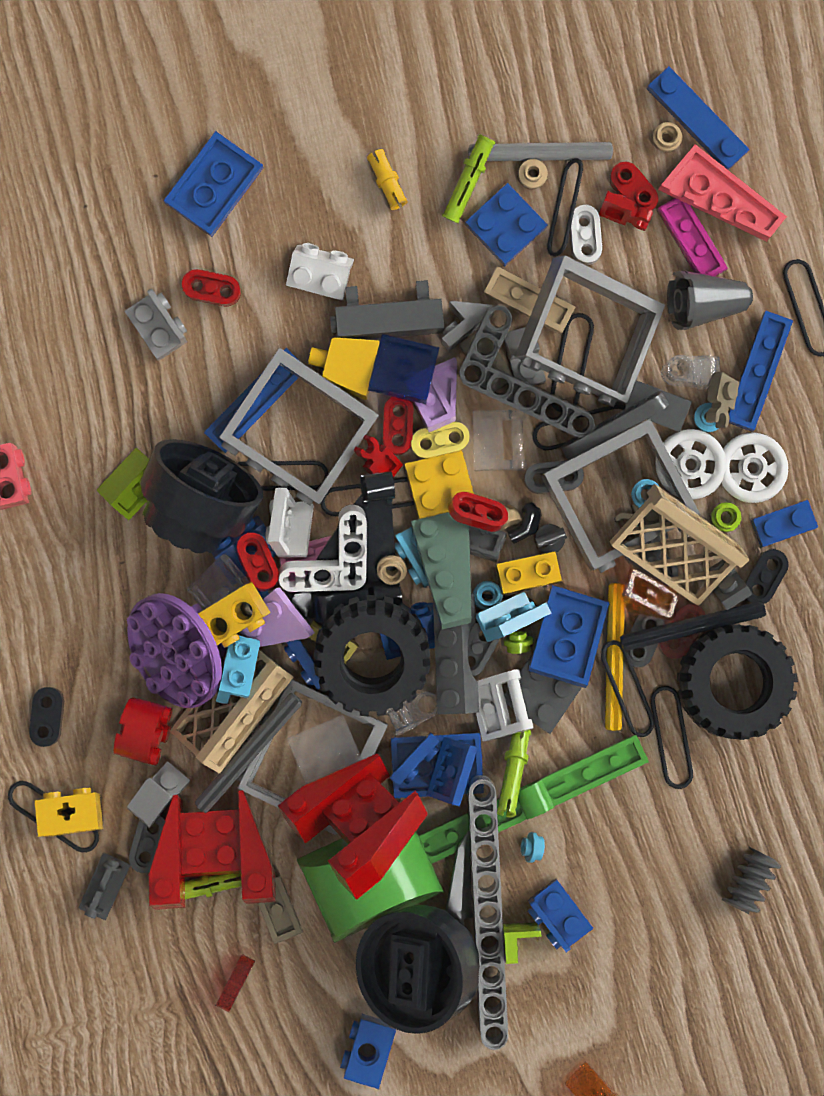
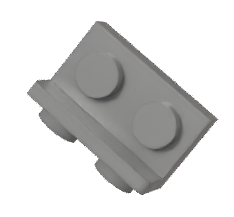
(156, 326)

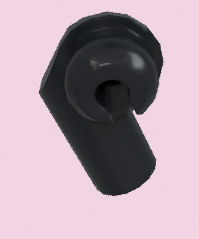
(529, 525)

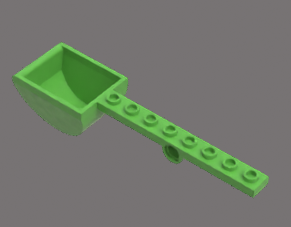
(412, 876)

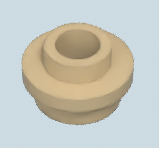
(667, 128)
(532, 182)
(388, 576)

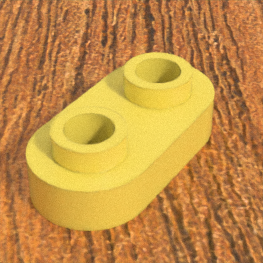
(440, 440)

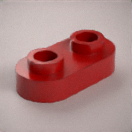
(634, 186)
(212, 287)
(398, 426)
(477, 510)
(259, 562)

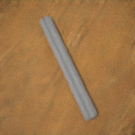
(549, 151)

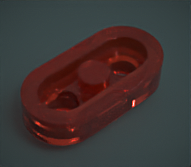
(686, 642)

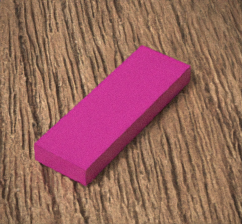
(692, 238)

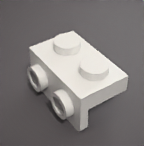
(319, 271)
(289, 525)

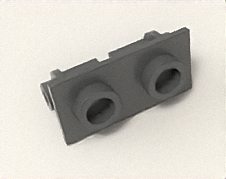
(104, 887)

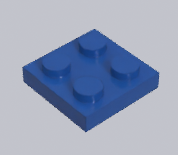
(506, 224)

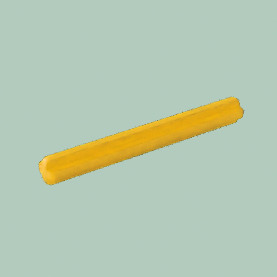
(615, 630)

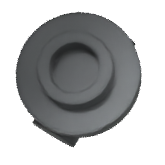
(550, 538)

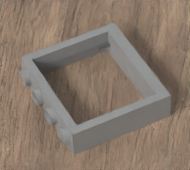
(650, 315)
(325, 387)
(553, 476)
(371, 745)

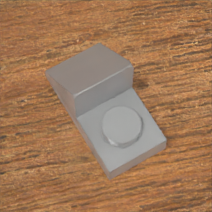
(470, 316)
(511, 344)
(157, 794)

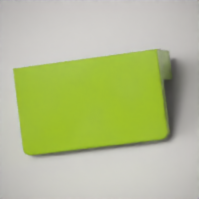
(123, 486)
(510, 935)

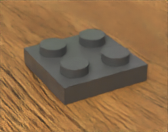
(544, 697)

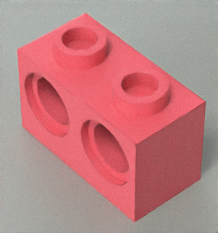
(13, 474)

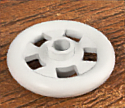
(713, 452)
(778, 469)

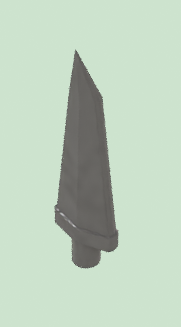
(460, 891)

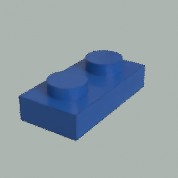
(784, 523)
(407, 770)

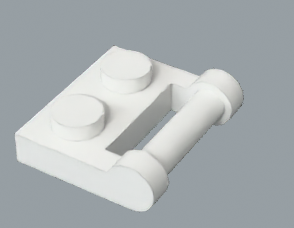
(493, 711)

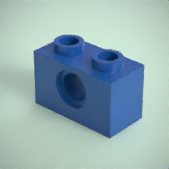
(368, 1069)

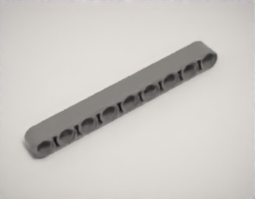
(489, 926)

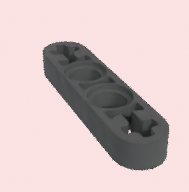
(616, 425)

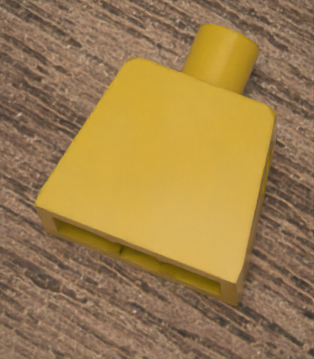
(347, 364)

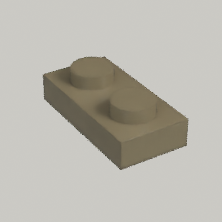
(280, 915)

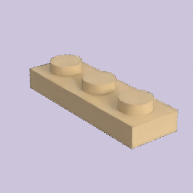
(522, 296)

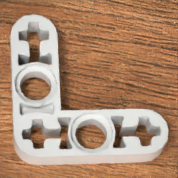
(338, 568)

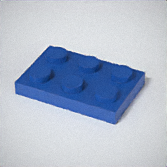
(213, 184)
(569, 637)
(403, 746)

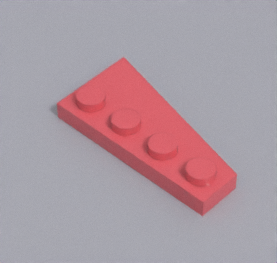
(717, 191)

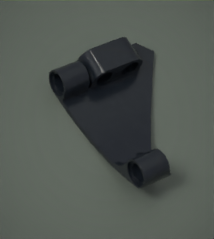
(376, 501)

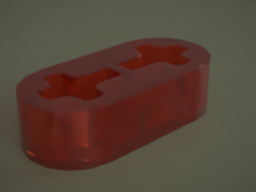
(235, 983)

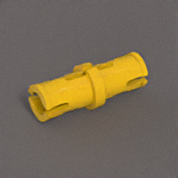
(387, 179)

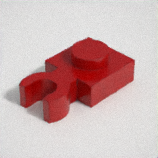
(622, 210)
(378, 457)

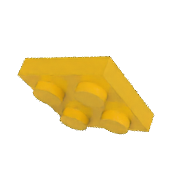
(436, 482)

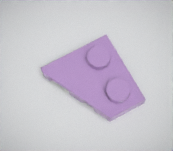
(441, 400)

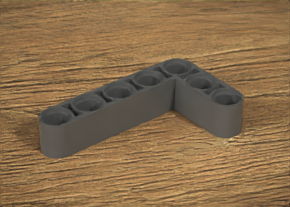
(516, 385)

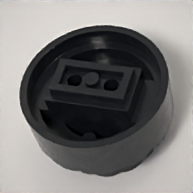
(197, 495)
(417, 968)

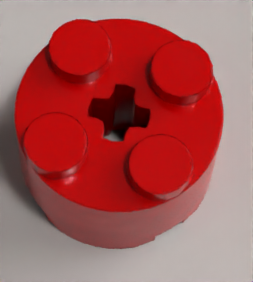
(142, 730)

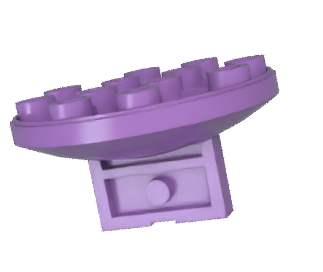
(175, 650)

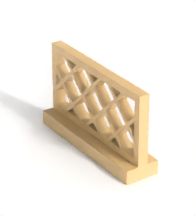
(691, 524)
(240, 721)

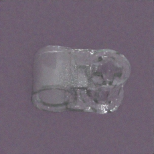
(695, 370)
(411, 714)

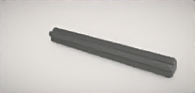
(248, 752)

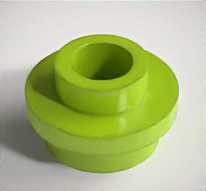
(734, 513)
(518, 642)

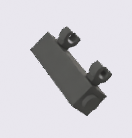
(391, 319)

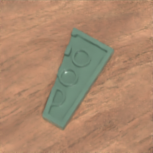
(446, 563)

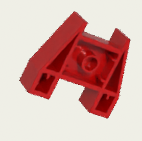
(362, 815)
(210, 846)

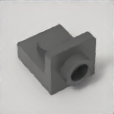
(731, 589)

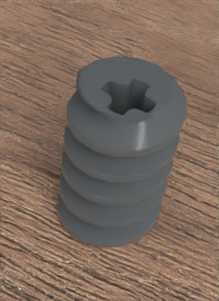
(752, 882)

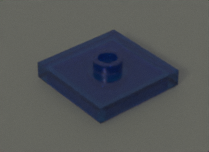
(403, 369)

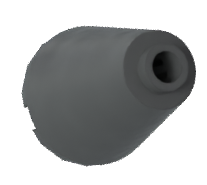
(705, 298)

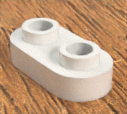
(586, 236)

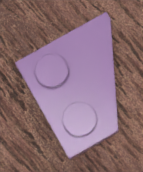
(282, 623)

